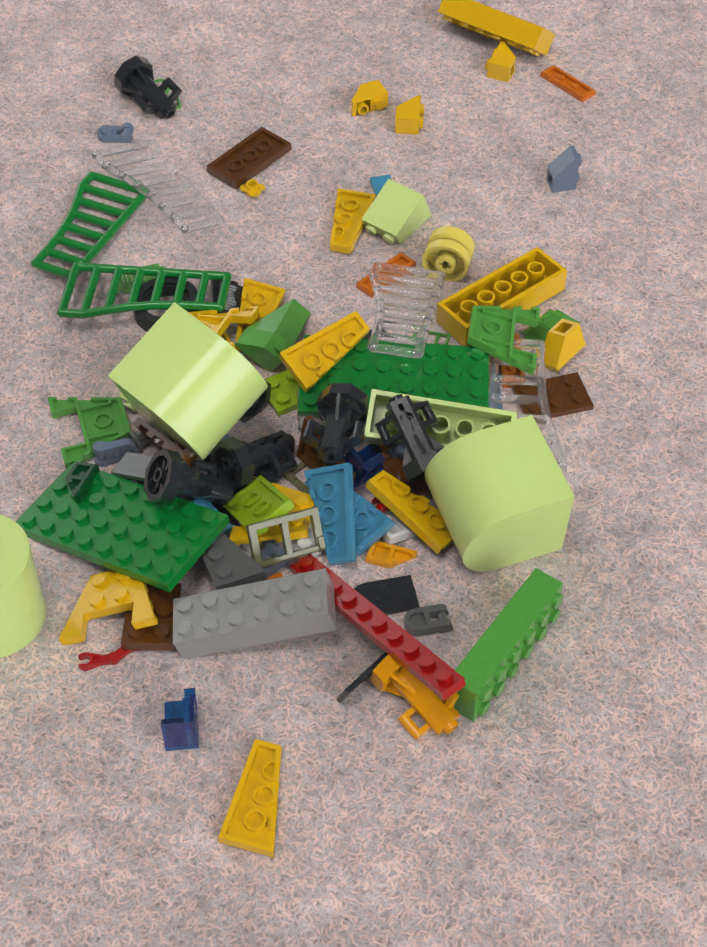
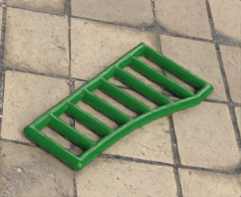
(102, 239)
(132, 304)

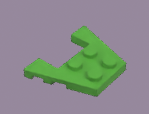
(494, 329)
(99, 419)

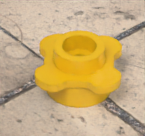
(252, 188)

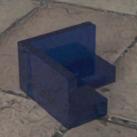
(365, 463)
(181, 723)

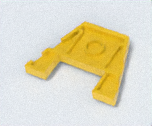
(220, 321)
(297, 528)
(107, 595)

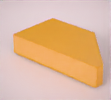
(388, 555)

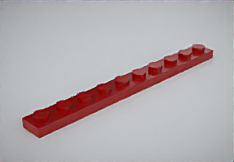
(388, 634)

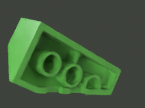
(273, 334)

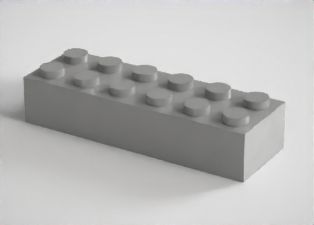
(254, 614)

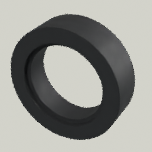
(145, 319)

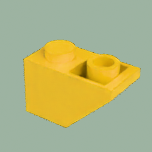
(501, 64)
(368, 98)
(409, 116)
(562, 343)

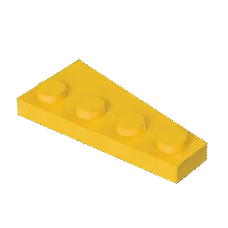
(347, 221)
(262, 295)
(321, 351)
(411, 510)
(253, 810)

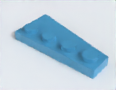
(333, 495)
(369, 523)

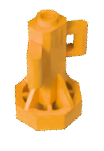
(438, 714)

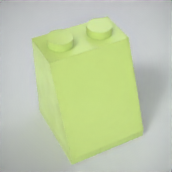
(396, 212)

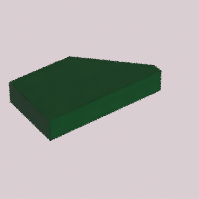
(80, 478)

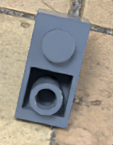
(563, 171)

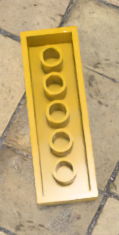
(498, 25)
(518, 283)

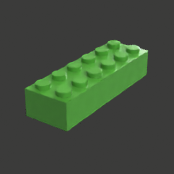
(507, 642)

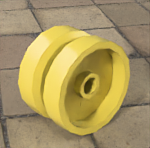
(450, 252)

